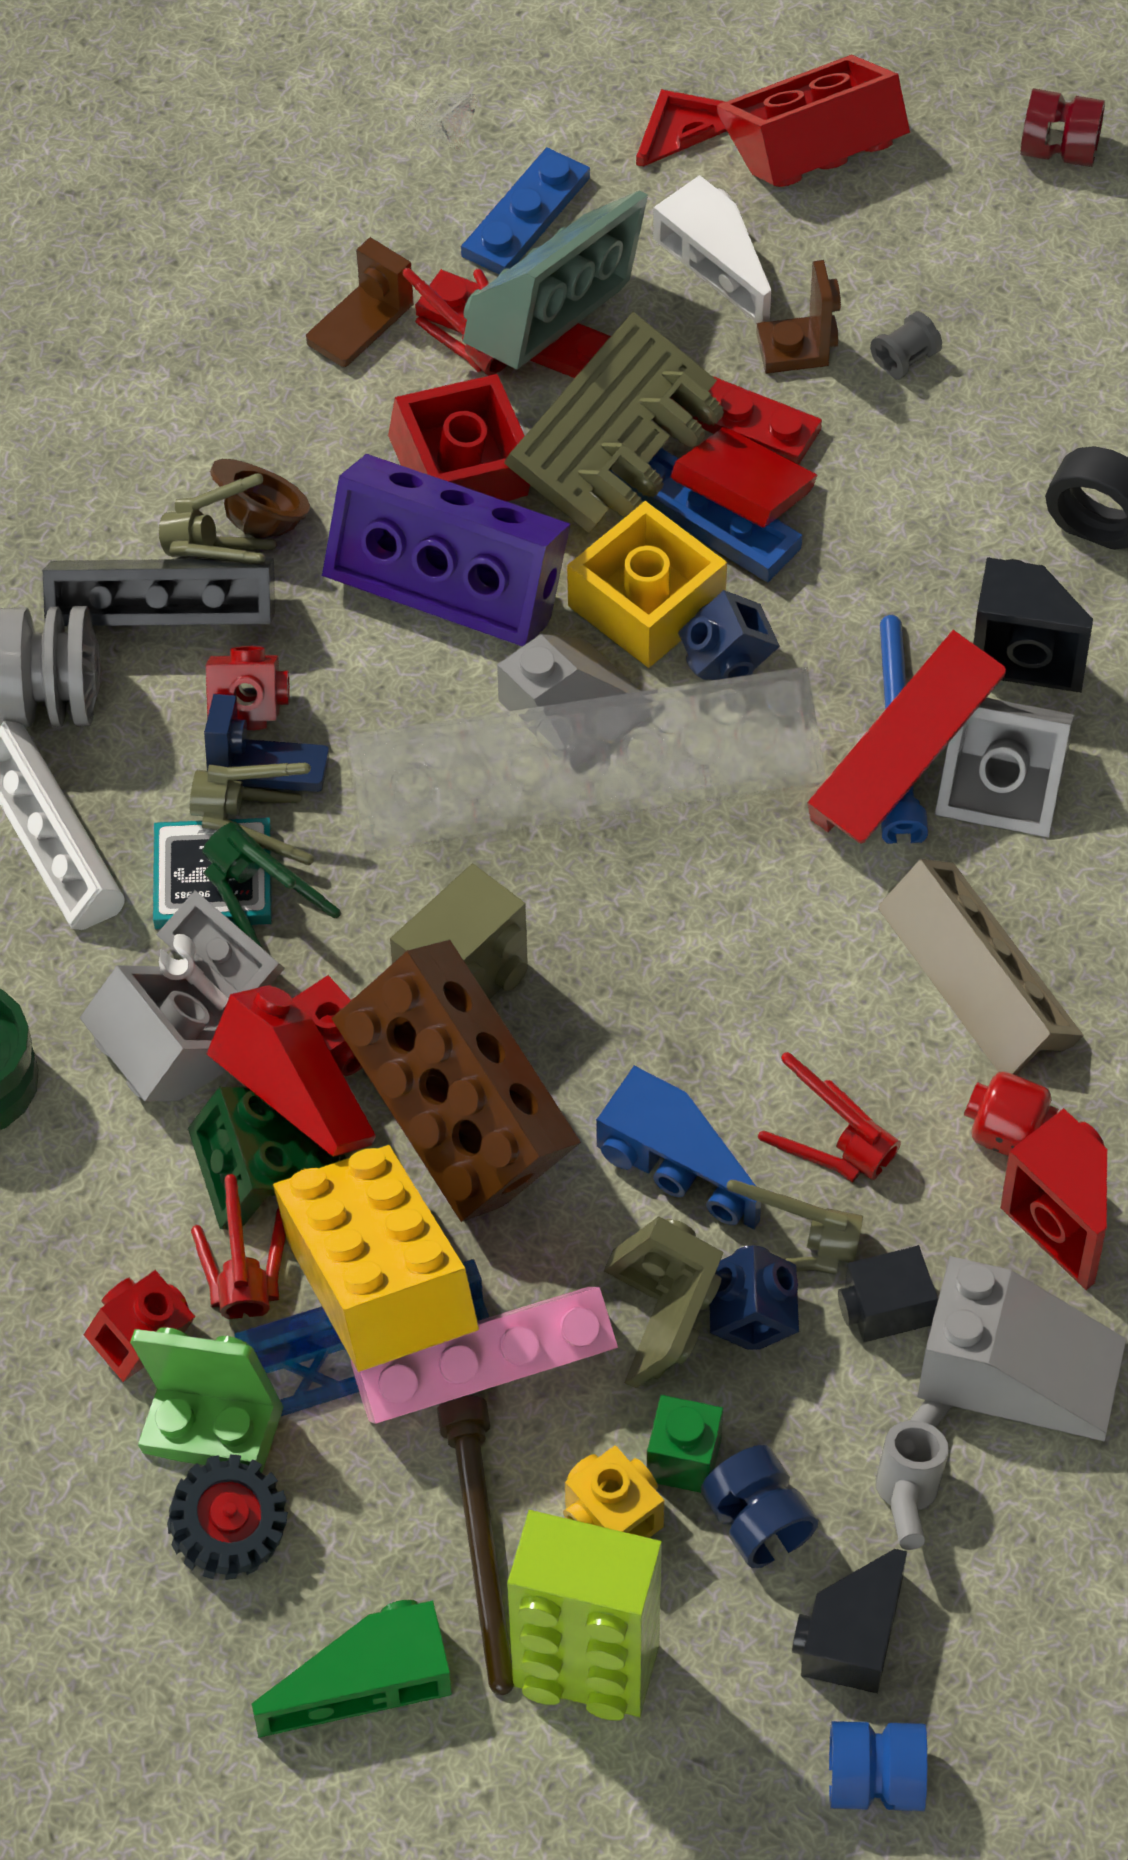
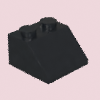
(1032, 626)

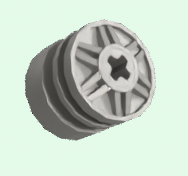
(48, 666)

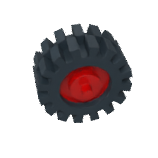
(227, 1517)

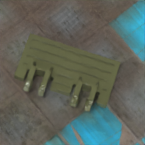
(608, 425)

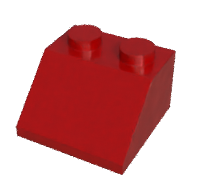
(1060, 1193)

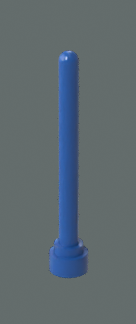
(908, 814)

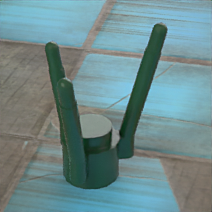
(240, 857)

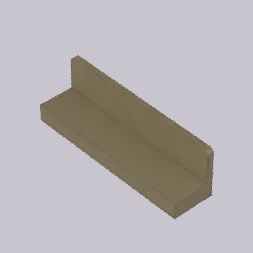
(976, 966)

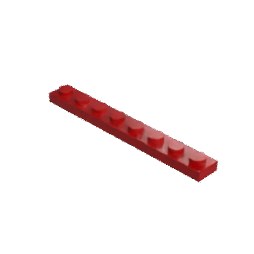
(745, 412)

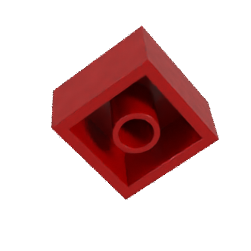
(460, 436)

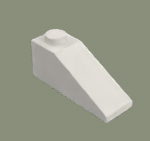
(710, 238)

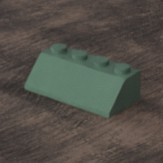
(556, 283)

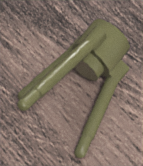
(194, 534)
(218, 794)
(831, 1231)

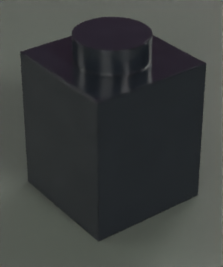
(888, 1294)

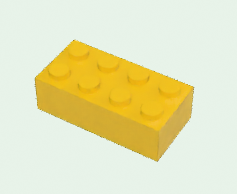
(375, 1257)

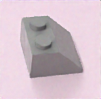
(1006, 767)
(155, 1032)

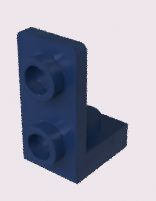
(228, 747)

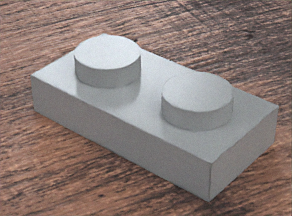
(222, 949)

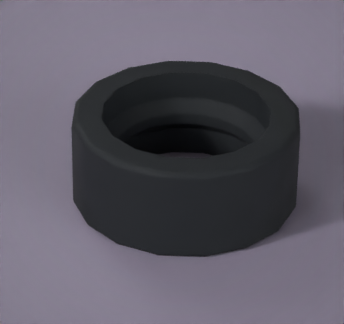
(1079, 513)

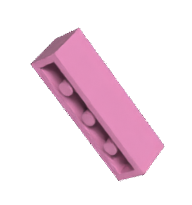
(498, 1353)

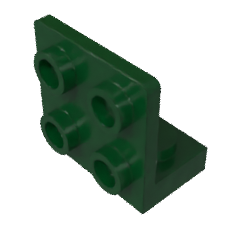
(255, 1143)

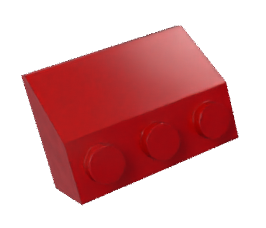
(816, 119)

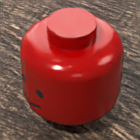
(1007, 1111)

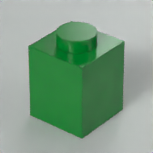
(684, 1442)

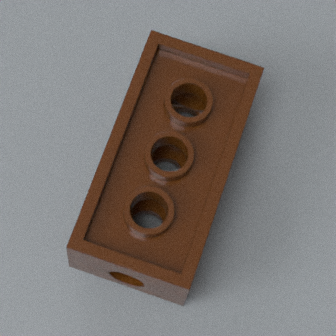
(455, 1080)

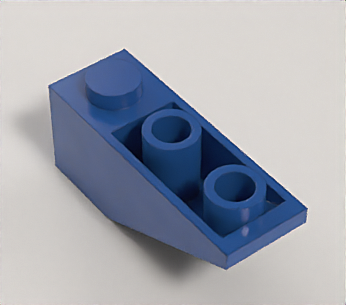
(659, 1120)

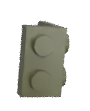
(678, 1271)

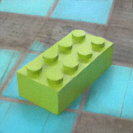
(584, 1615)

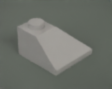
(557, 672)

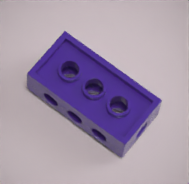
(445, 549)

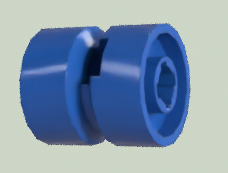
(878, 1766)

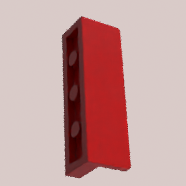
(906, 738)

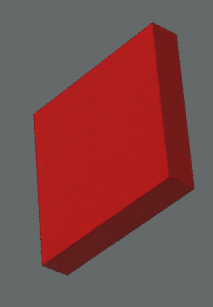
(743, 476)

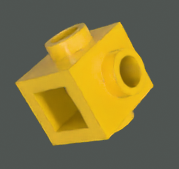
(614, 1494)

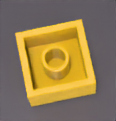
(644, 582)

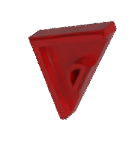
(677, 124)

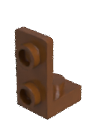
(368, 309)
(803, 340)

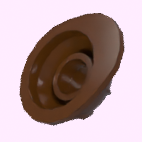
(264, 509)

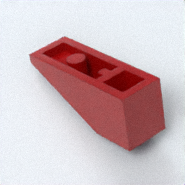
(288, 1065)

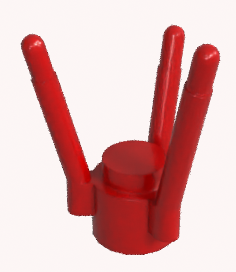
(476, 358)
(863, 1141)
(242, 1284)

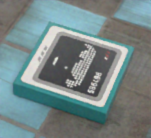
(180, 871)

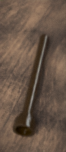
(464, 1426)

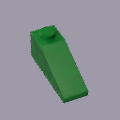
(372, 1667)

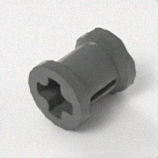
(906, 345)

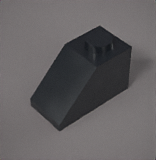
(852, 1625)

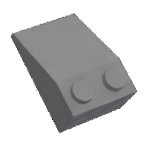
(1019, 1353)

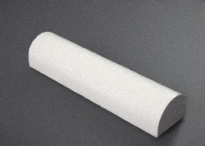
(54, 833)

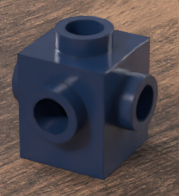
(728, 638)
(755, 1299)

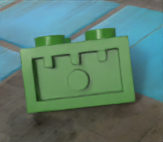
(207, 1398)

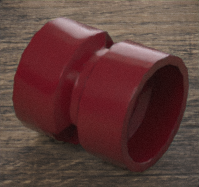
(1081, 131)

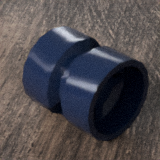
(754, 1499)

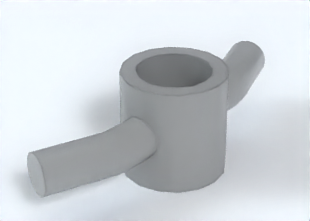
(913, 1470)

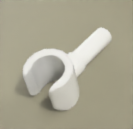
(188, 970)

